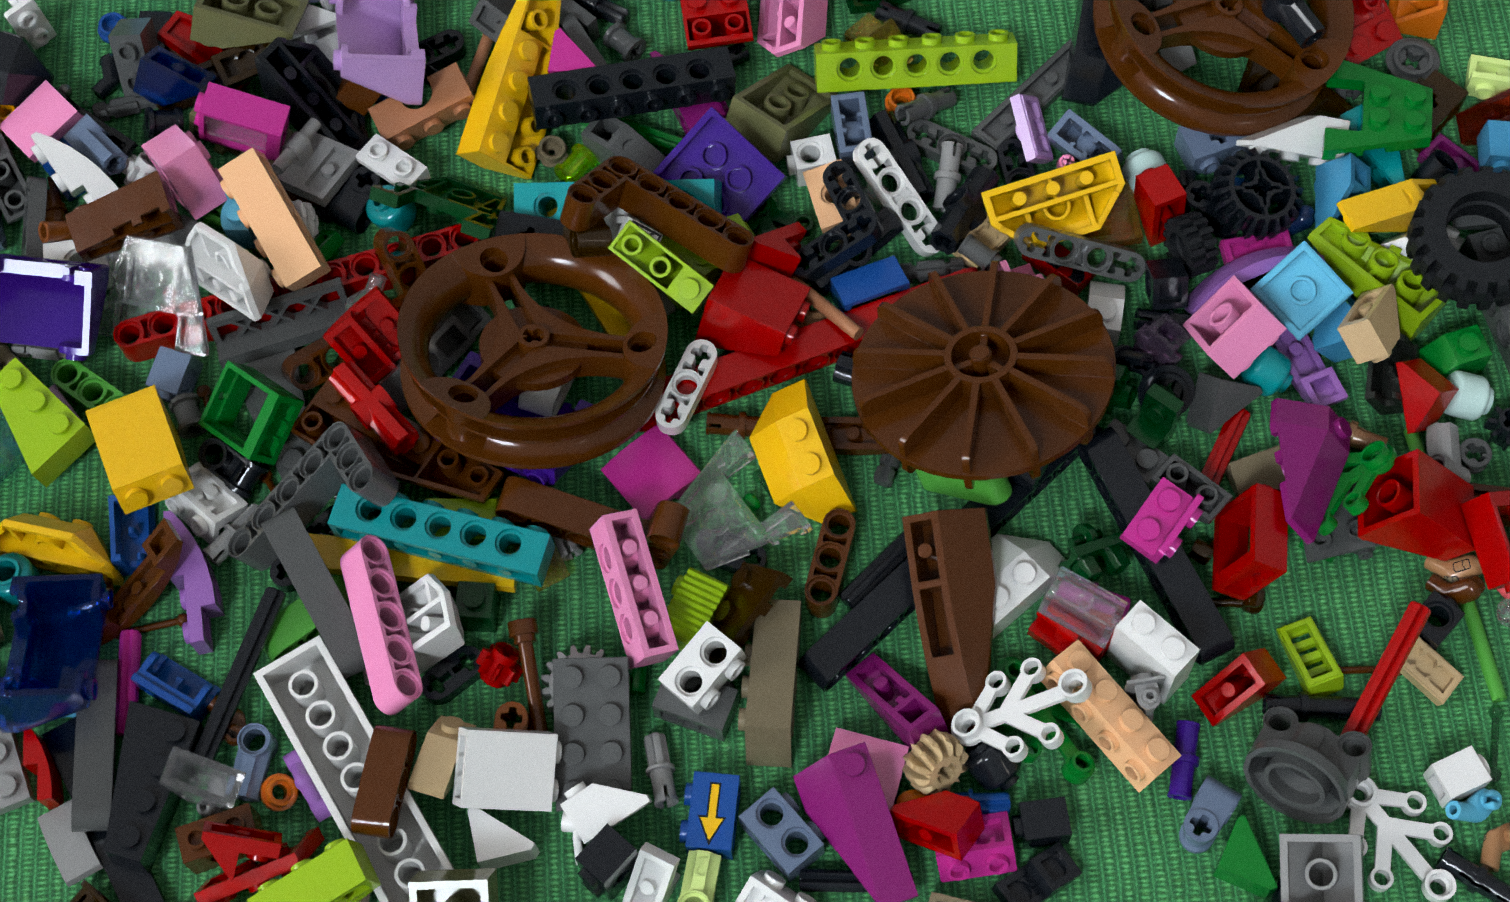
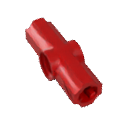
(374, 407)

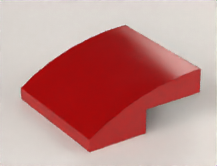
(368, 335)

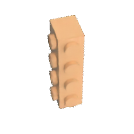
(273, 219)
(1114, 720)

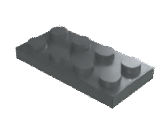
(592, 722)

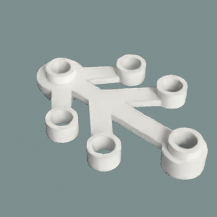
(1016, 708)
(1394, 833)

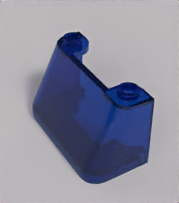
(53, 648)

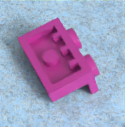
(1161, 519)
(988, 856)

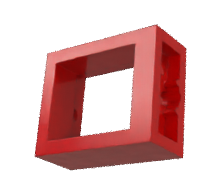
(1489, 536)
(1236, 569)

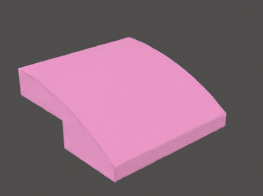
(40, 112)
(884, 754)

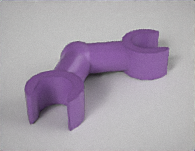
(305, 784)

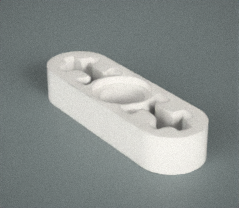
(687, 402)

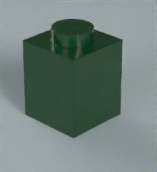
(478, 606)

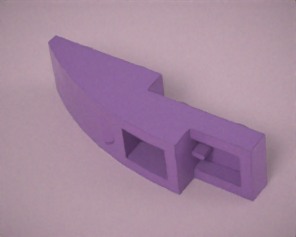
(198, 589)

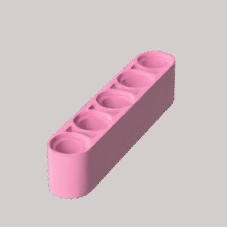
(381, 625)

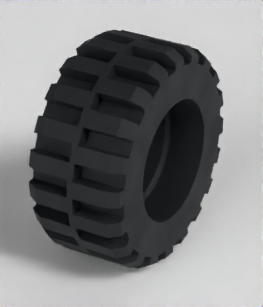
(1436, 258)

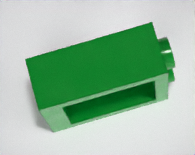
(272, 423)

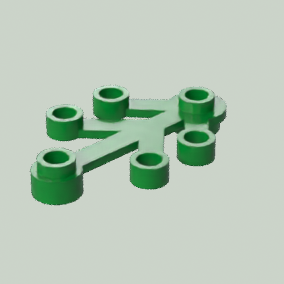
(1362, 467)
(1069, 768)

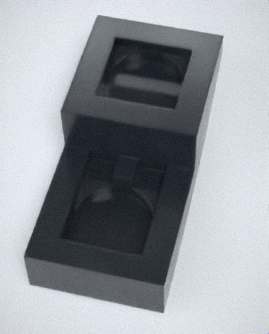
(1039, 878)

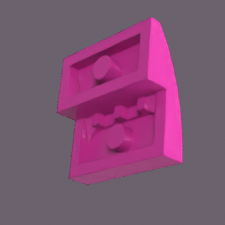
(651, 471)

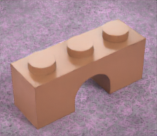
(449, 102)

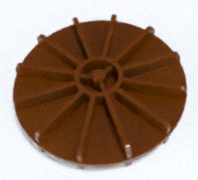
(983, 375)

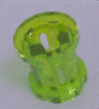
(576, 164)

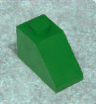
(1458, 350)

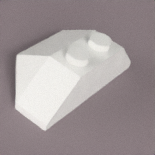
(230, 271)
(1023, 575)
(431, 622)

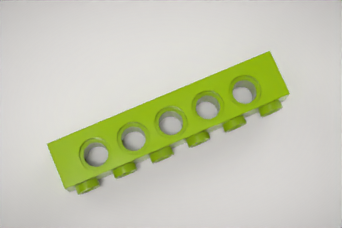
(930, 71)

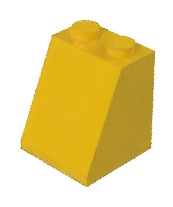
(140, 449)

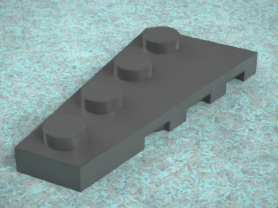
(271, 367)

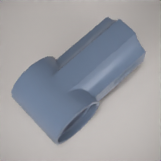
(93, 142)
(254, 763)

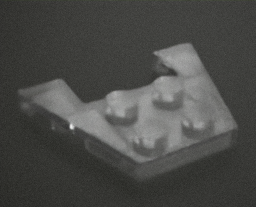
(161, 279)
(720, 522)

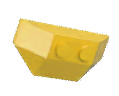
(1065, 198)
(799, 455)
(58, 545)

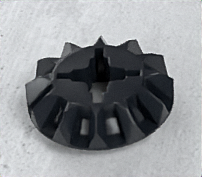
(1182, 383)

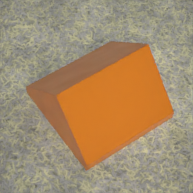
(1419, 17)

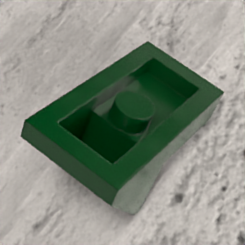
(1157, 417)

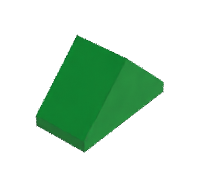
(1244, 862)

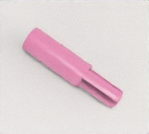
(1065, 160)

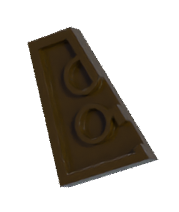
(744, 602)

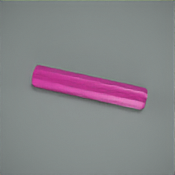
(128, 663)

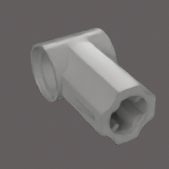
(1444, 447)

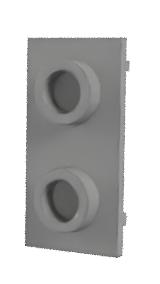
(1145, 691)

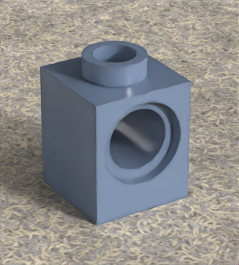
(173, 373)

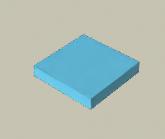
(1302, 290)

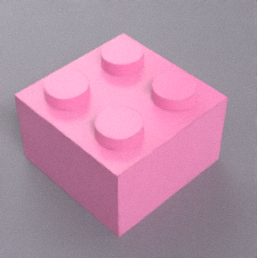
(186, 170)
(1234, 327)

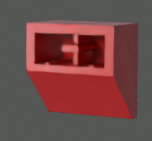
(715, 22)

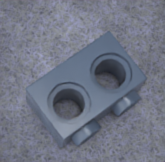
(775, 838)

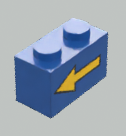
(712, 813)

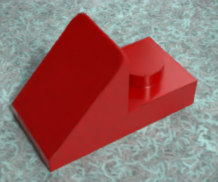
(778, 249)
(229, 840)

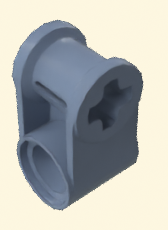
(1210, 811)

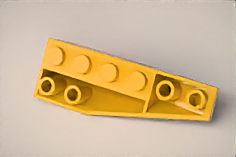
(501, 123)

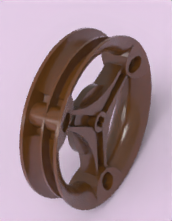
(1224, 29)
(532, 351)

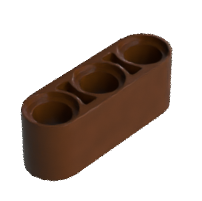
(830, 546)
(383, 782)

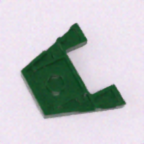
(471, 205)

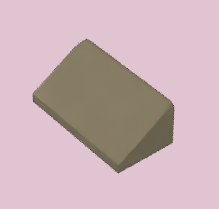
(1254, 469)

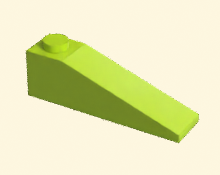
(1369, 266)

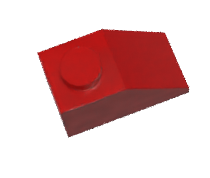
(1157, 200)
(1238, 685)
(940, 822)

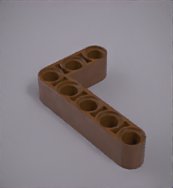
(661, 206)
(394, 265)
(573, 516)

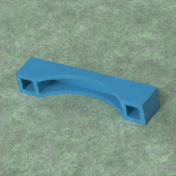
(1335, 182)

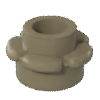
(551, 143)

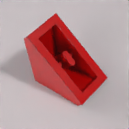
(1423, 394)

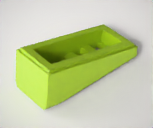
(1318, 680)

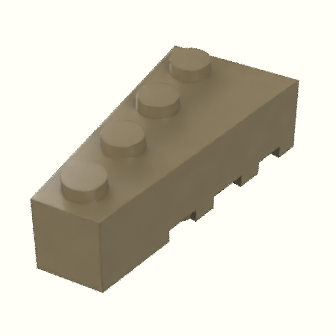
(771, 685)

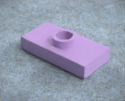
(1031, 129)

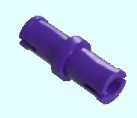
(1183, 768)

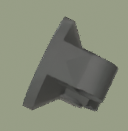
(1306, 767)

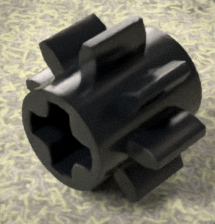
(1499, 427)

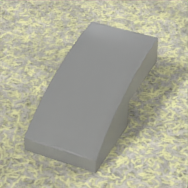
(70, 850)

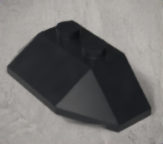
(19, 69)
(1087, 72)
(305, 80)

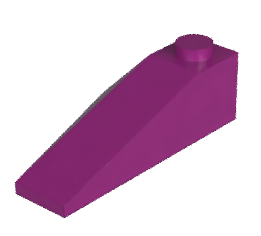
(1311, 458)
(851, 811)

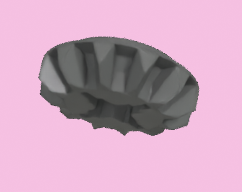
(1415, 50)

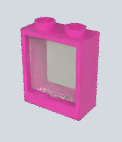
(241, 120)

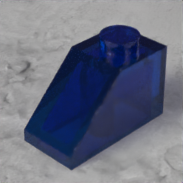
(169, 78)

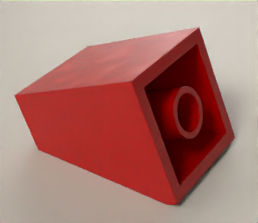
(754, 311)
(1418, 509)

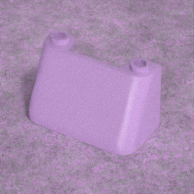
(380, 47)

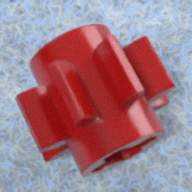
(499, 665)

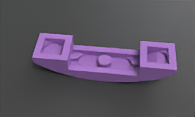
(1243, 268)
(1310, 376)

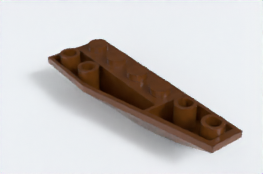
(425, 465)
(953, 601)

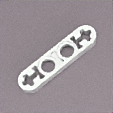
(894, 200)

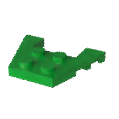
(1393, 113)

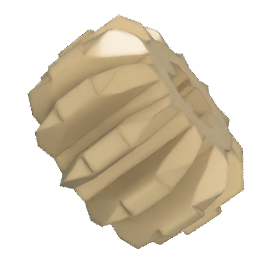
(935, 762)

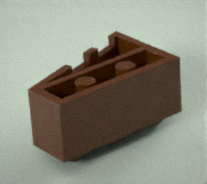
(137, 209)

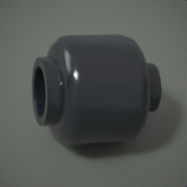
(992, 767)

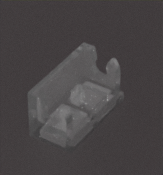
(1082, 606)

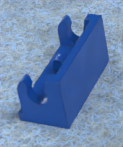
(868, 283)
(128, 535)
(175, 686)

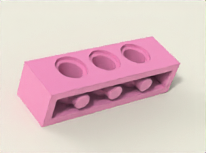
(633, 588)

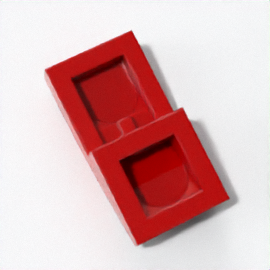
(40, 762)

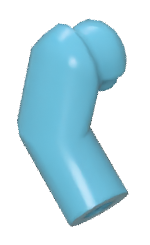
(1476, 807)

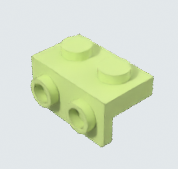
(1487, 76)

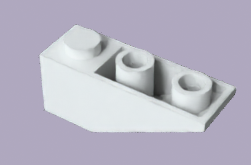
(1296, 138)

